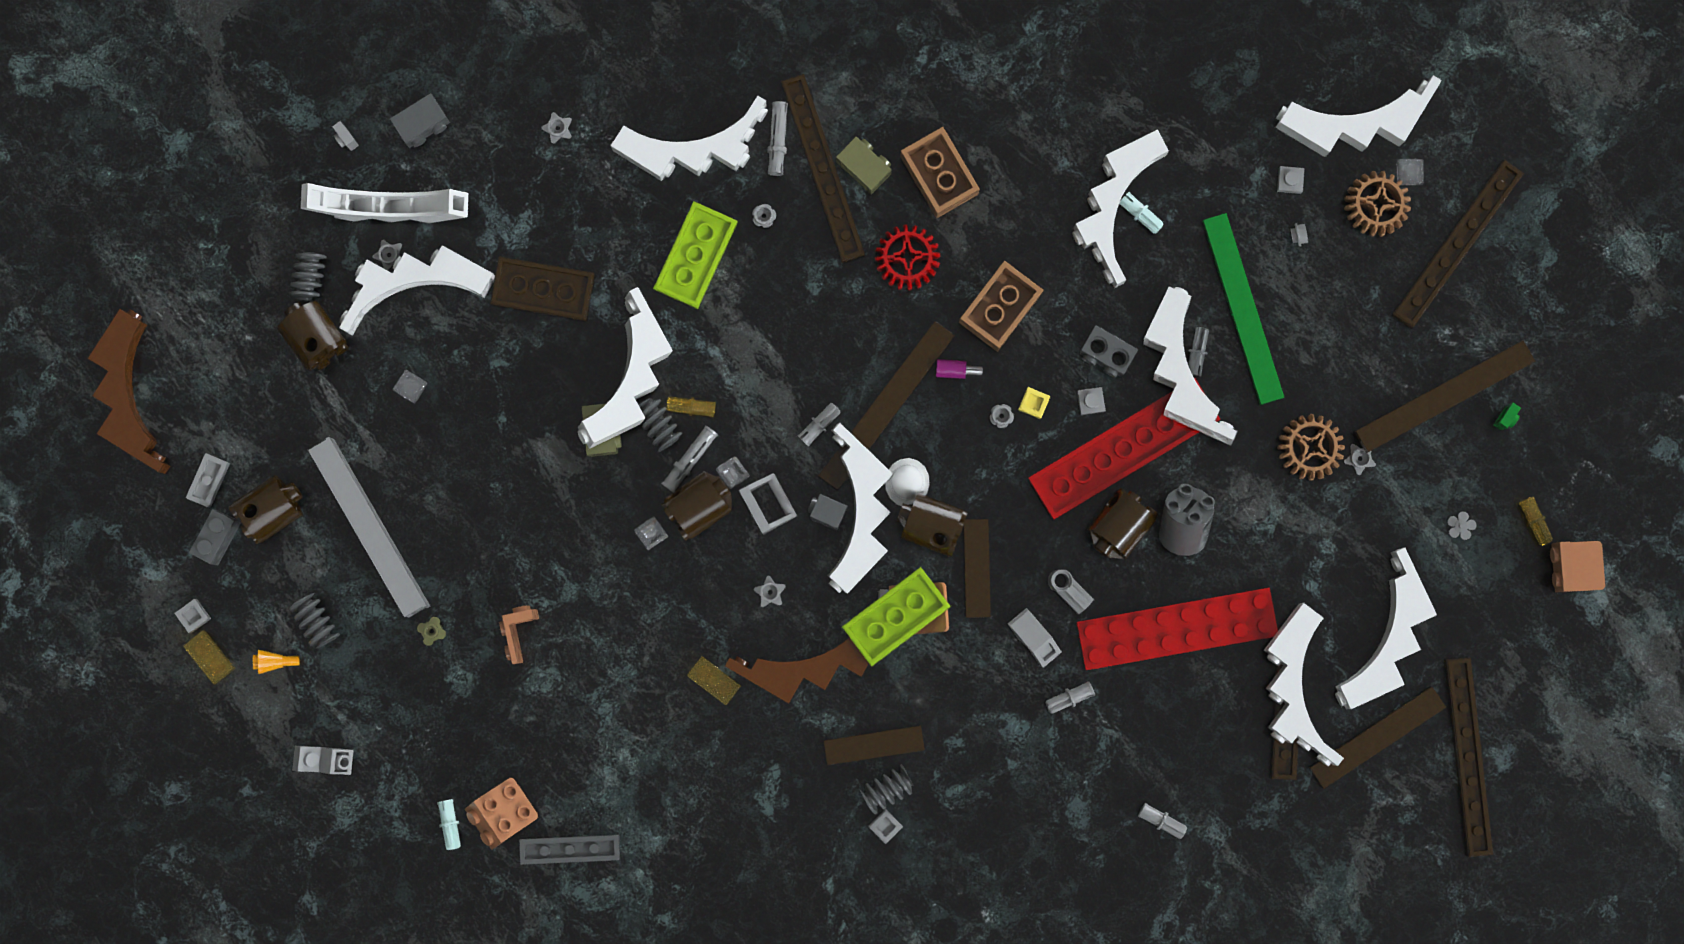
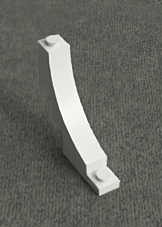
(1392, 122)
(645, 347)
(1187, 402)
(866, 477)
(1408, 607)

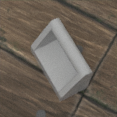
(756, 511)

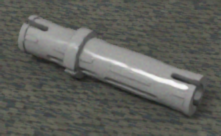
(777, 143)
(689, 459)

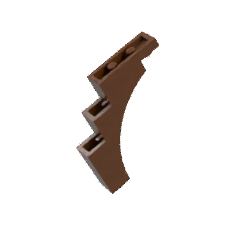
(124, 424)
(785, 677)

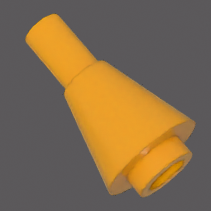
(269, 661)

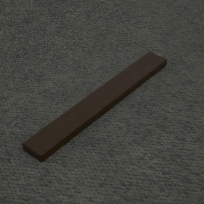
(822, 168)
(1457, 244)
(1444, 396)
(891, 399)
(1468, 757)

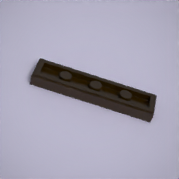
(977, 568)
(874, 745)

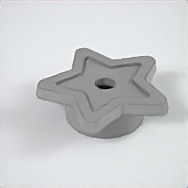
(551, 126)
(386, 248)
(1358, 465)
(763, 592)

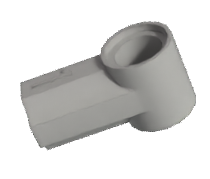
(1071, 592)

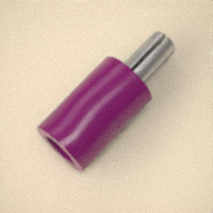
(955, 369)

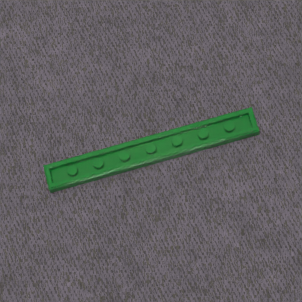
(1243, 309)

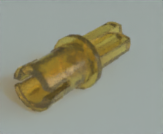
(691, 406)
(1536, 521)

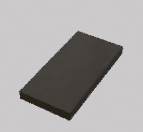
(542, 288)

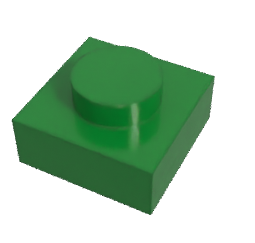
(1508, 417)

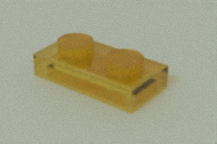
(209, 657)
(714, 680)

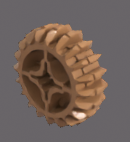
(1397, 205)
(1323, 430)

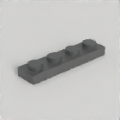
(569, 849)

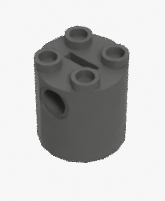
(1186, 520)

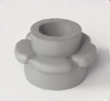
(763, 209)
(1299, 234)
(1001, 422)

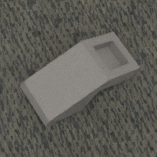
(1034, 637)
(322, 760)

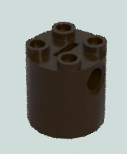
(311, 335)
(698, 504)
(267, 508)
(932, 524)
(1121, 525)

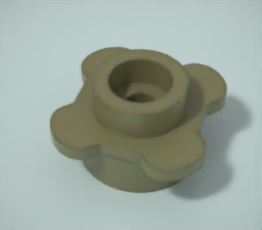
(434, 624)

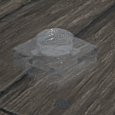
(1410, 171)
(410, 386)
(732, 472)
(651, 533)

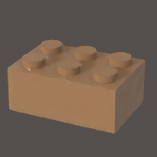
(939, 172)
(1001, 306)

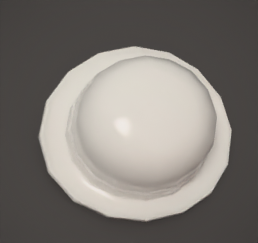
(907, 480)

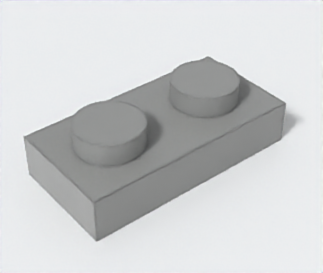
(207, 480)

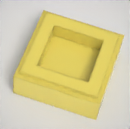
(1034, 403)

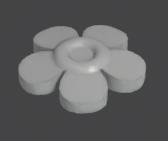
(1461, 526)

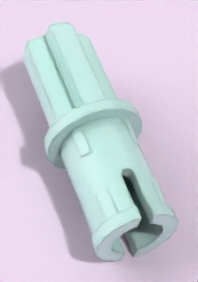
(1141, 213)
(449, 824)

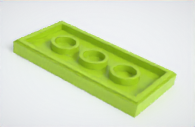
(695, 255)
(896, 616)

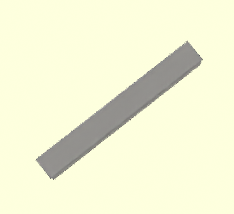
(369, 527)

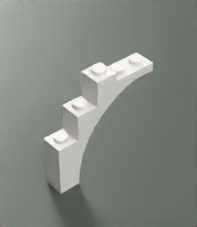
(658, 156)
(1123, 167)
(385, 206)
(446, 269)
(1289, 649)

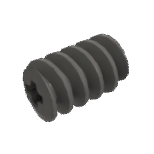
(306, 276)
(658, 424)
(313, 621)
(887, 790)

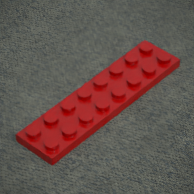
(1109, 457)
(1177, 629)

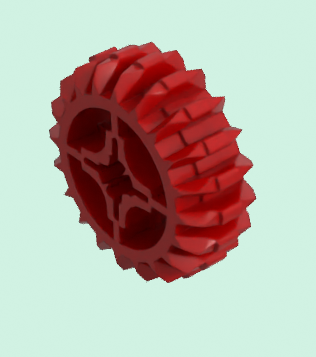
(896, 258)

